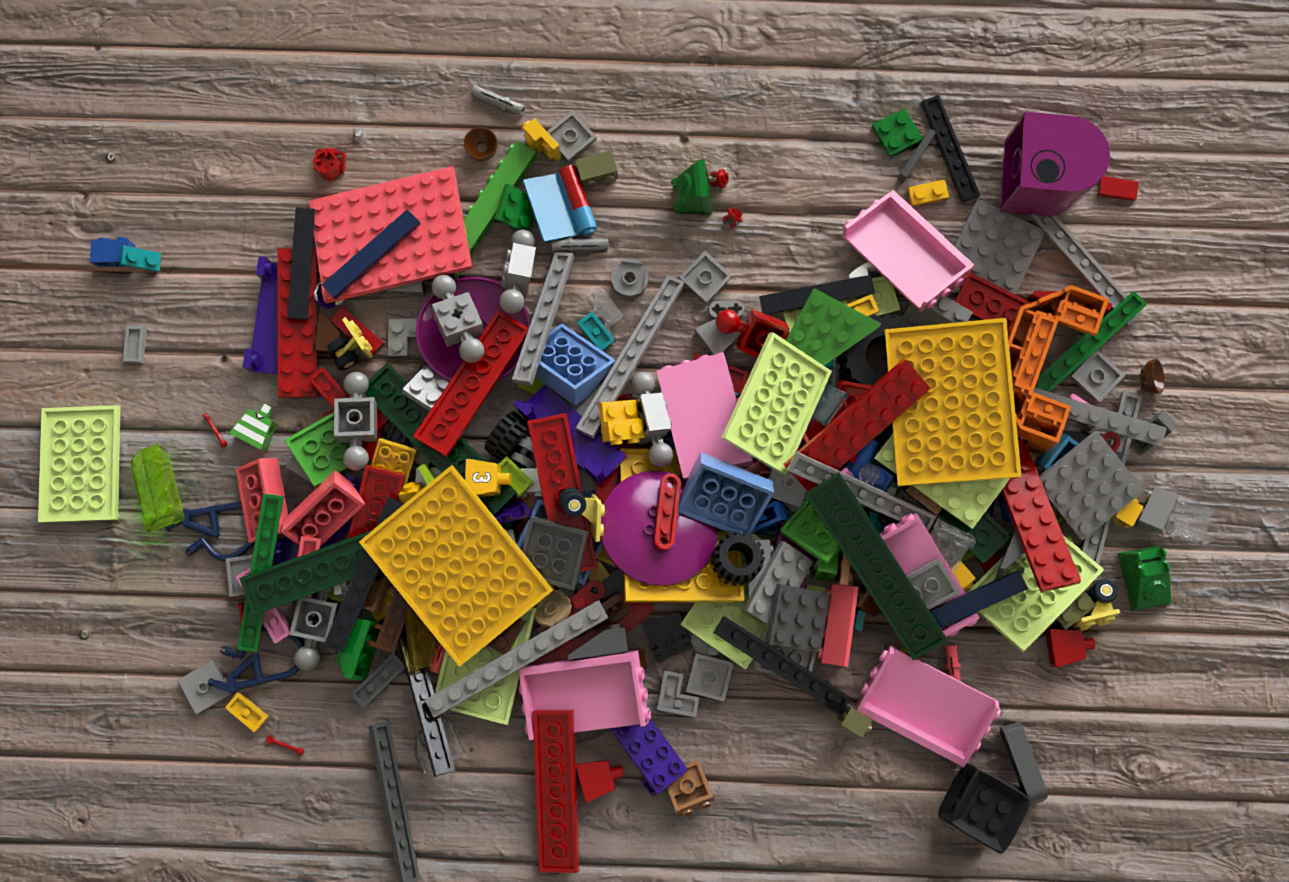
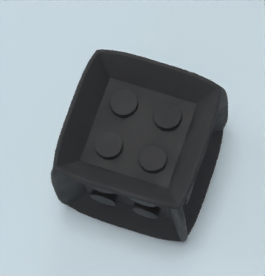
(984, 808)

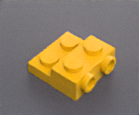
(540, 140)
(620, 422)

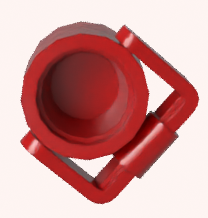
(328, 164)

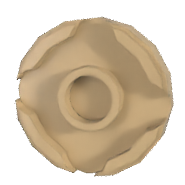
(553, 609)

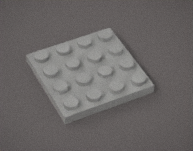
(998, 245)
(1089, 485)

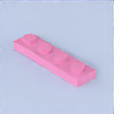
(273, 619)

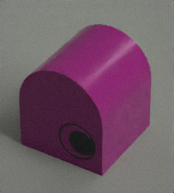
(1051, 163)

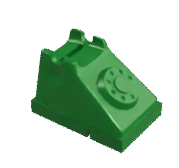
(693, 189)
(1146, 577)
(355, 658)

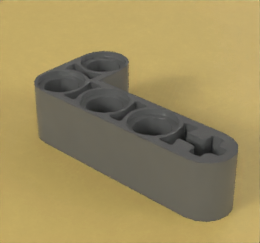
(1023, 762)

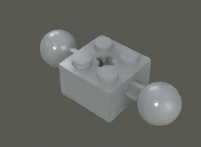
(517, 271)
(457, 319)
(656, 423)
(352, 432)
(304, 626)

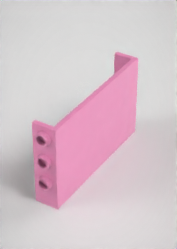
(907, 251)
(700, 406)
(913, 549)
(600, 689)
(927, 706)

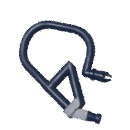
(213, 531)
(233, 687)

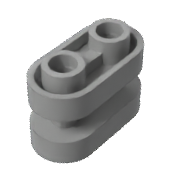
(520, 458)

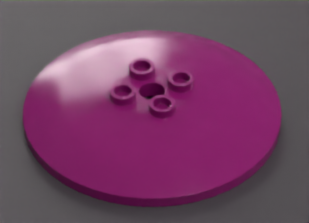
(486, 298)
(630, 534)

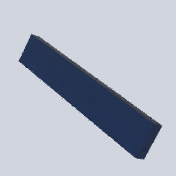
(371, 254)
(979, 598)

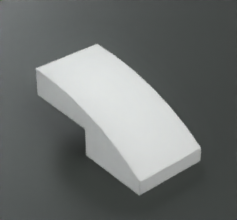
(862, 271)

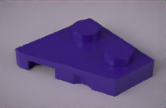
(513, 511)

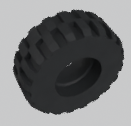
(854, 361)

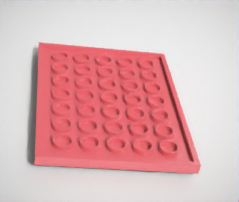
(355, 217)

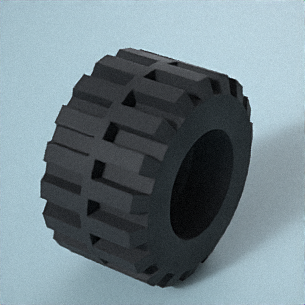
(506, 436)
(745, 545)

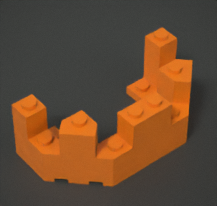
(1029, 338)

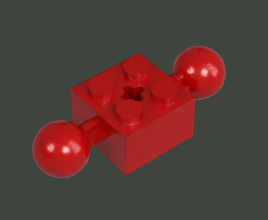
(751, 330)

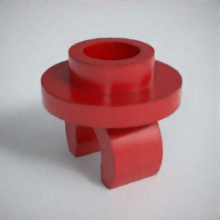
(721, 180)
(735, 215)

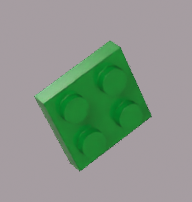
(897, 133)
(514, 209)

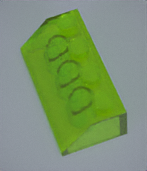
(156, 488)

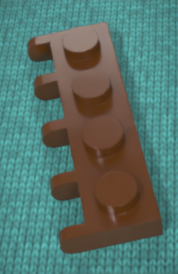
(392, 624)

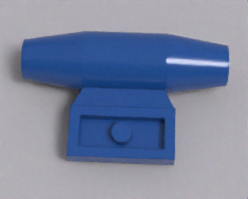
(867, 454)

